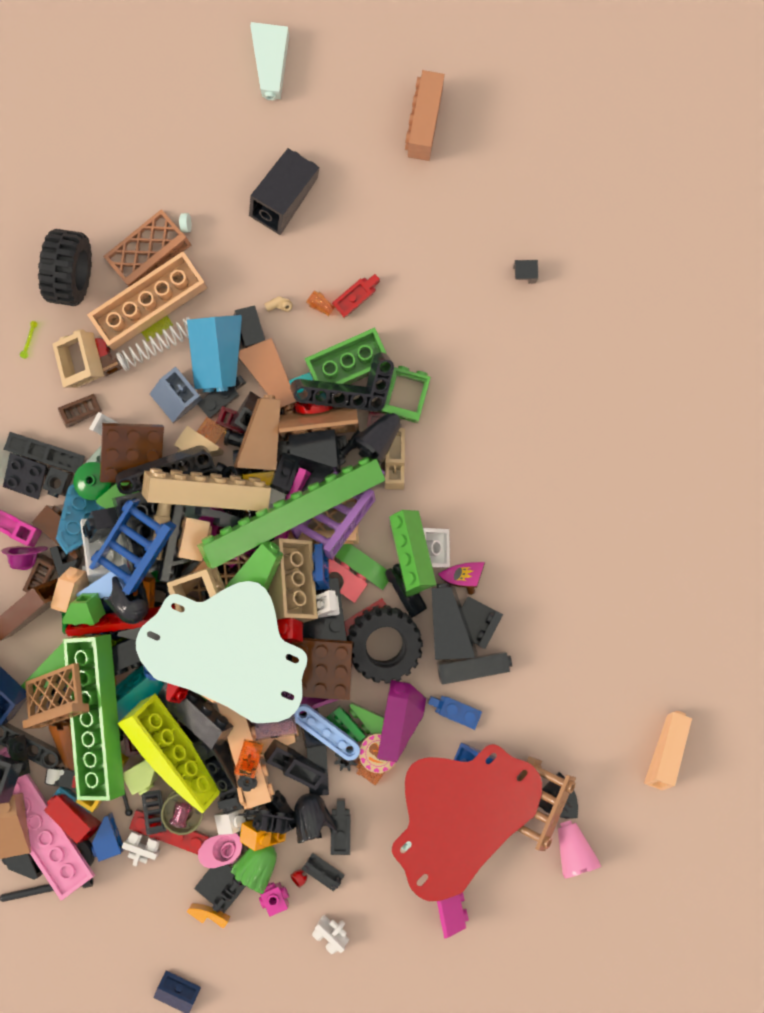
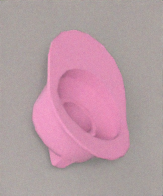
(220, 850)

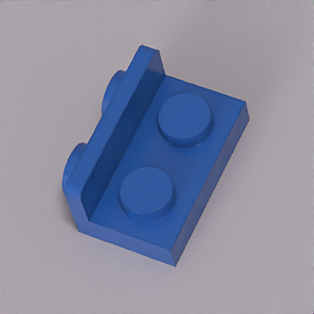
(321, 568)

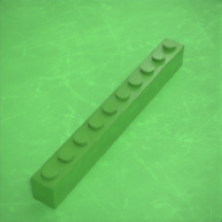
(290, 513)

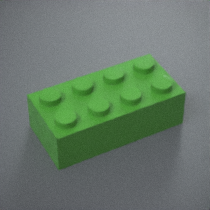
(347, 360)

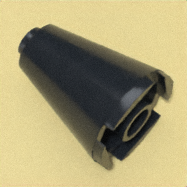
(377, 438)

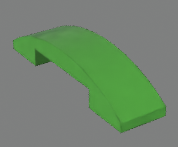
(363, 564)

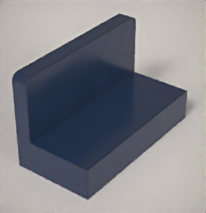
(177, 992)

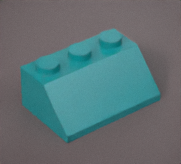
(133, 690)

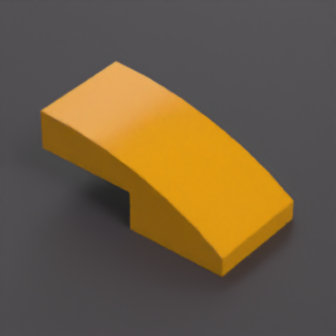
(202, 911)

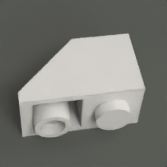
(230, 822)

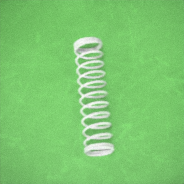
(125, 364)

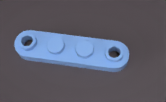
(327, 732)

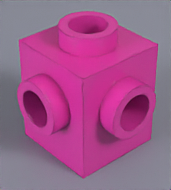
(276, 904)

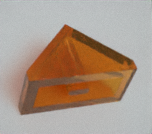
(249, 759)

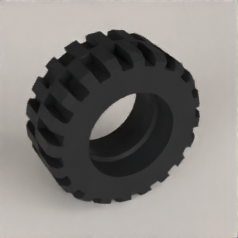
(65, 267)
(396, 666)

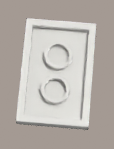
(91, 548)

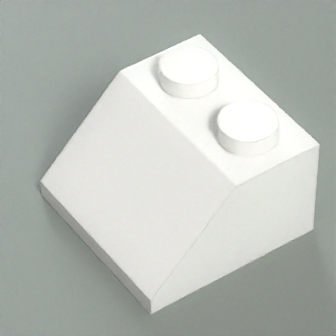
(438, 546)

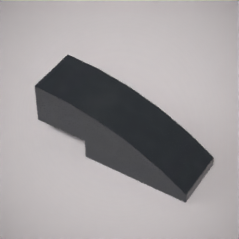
(294, 764)

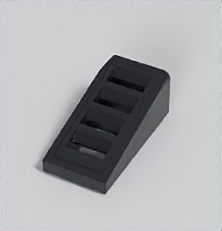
(151, 795)

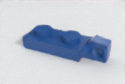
(456, 711)

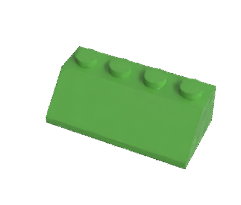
(412, 551)

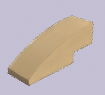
(395, 463)

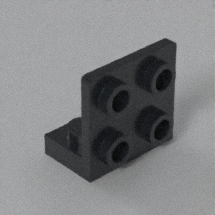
(481, 621)

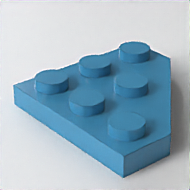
(69, 528)

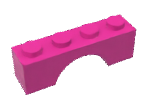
(19, 529)

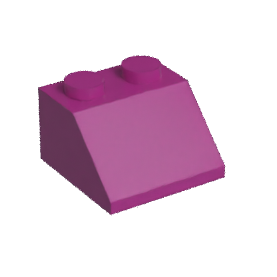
(452, 915)

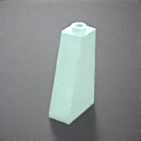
(270, 51)

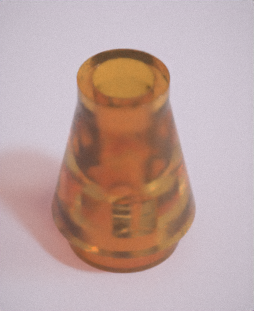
(320, 303)

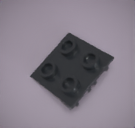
(24, 475)
(268, 821)
(220, 887)

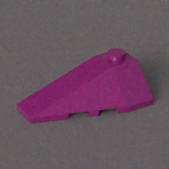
(402, 715)

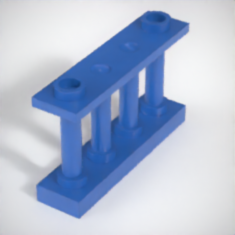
(151, 547)

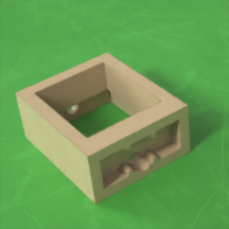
(90, 357)
(211, 580)

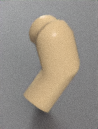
(280, 303)

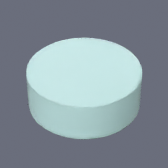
(185, 222)

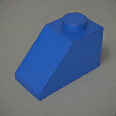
(107, 839)

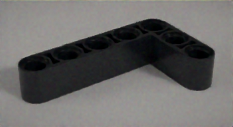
(348, 392)
(171, 461)
(44, 748)

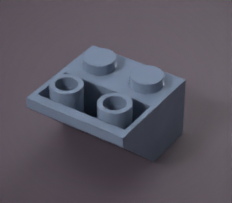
(175, 395)

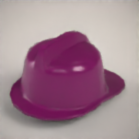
(22, 557)

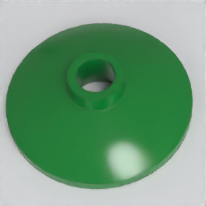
(96, 488)

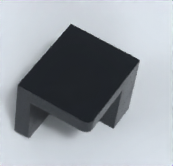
(526, 270)

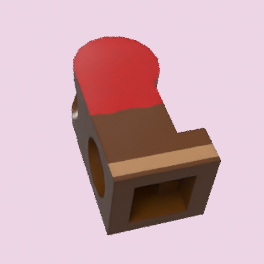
(108, 364)

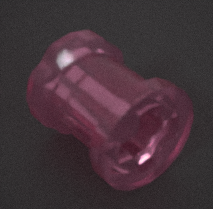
(180, 815)

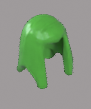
(255, 868)

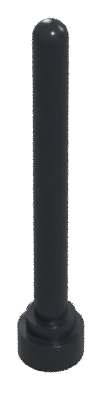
(35, 891)

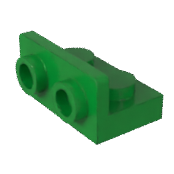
(343, 721)

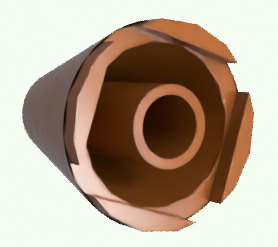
(63, 740)

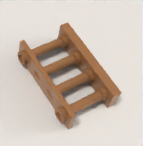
(567, 786)

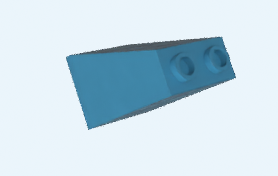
(214, 351)

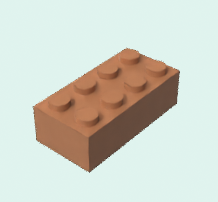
(424, 115)

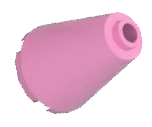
(575, 851)

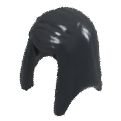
(128, 608)
(310, 817)

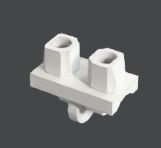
(141, 851)
(331, 932)

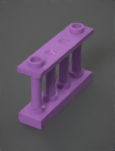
(342, 530)

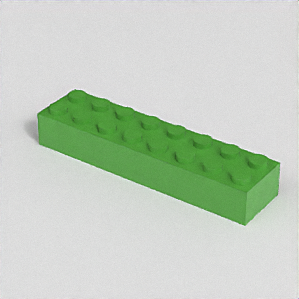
(96, 732)

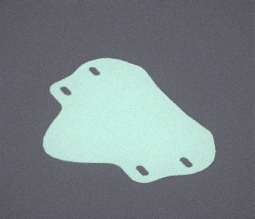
(226, 652)

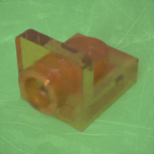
(370, 776)

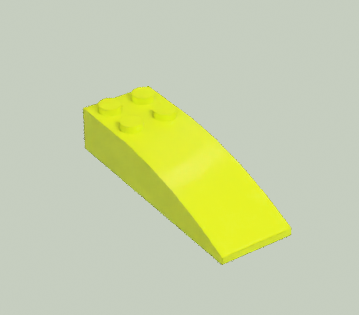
(169, 751)

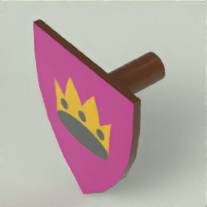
(464, 575)

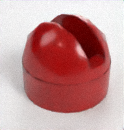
(298, 878)

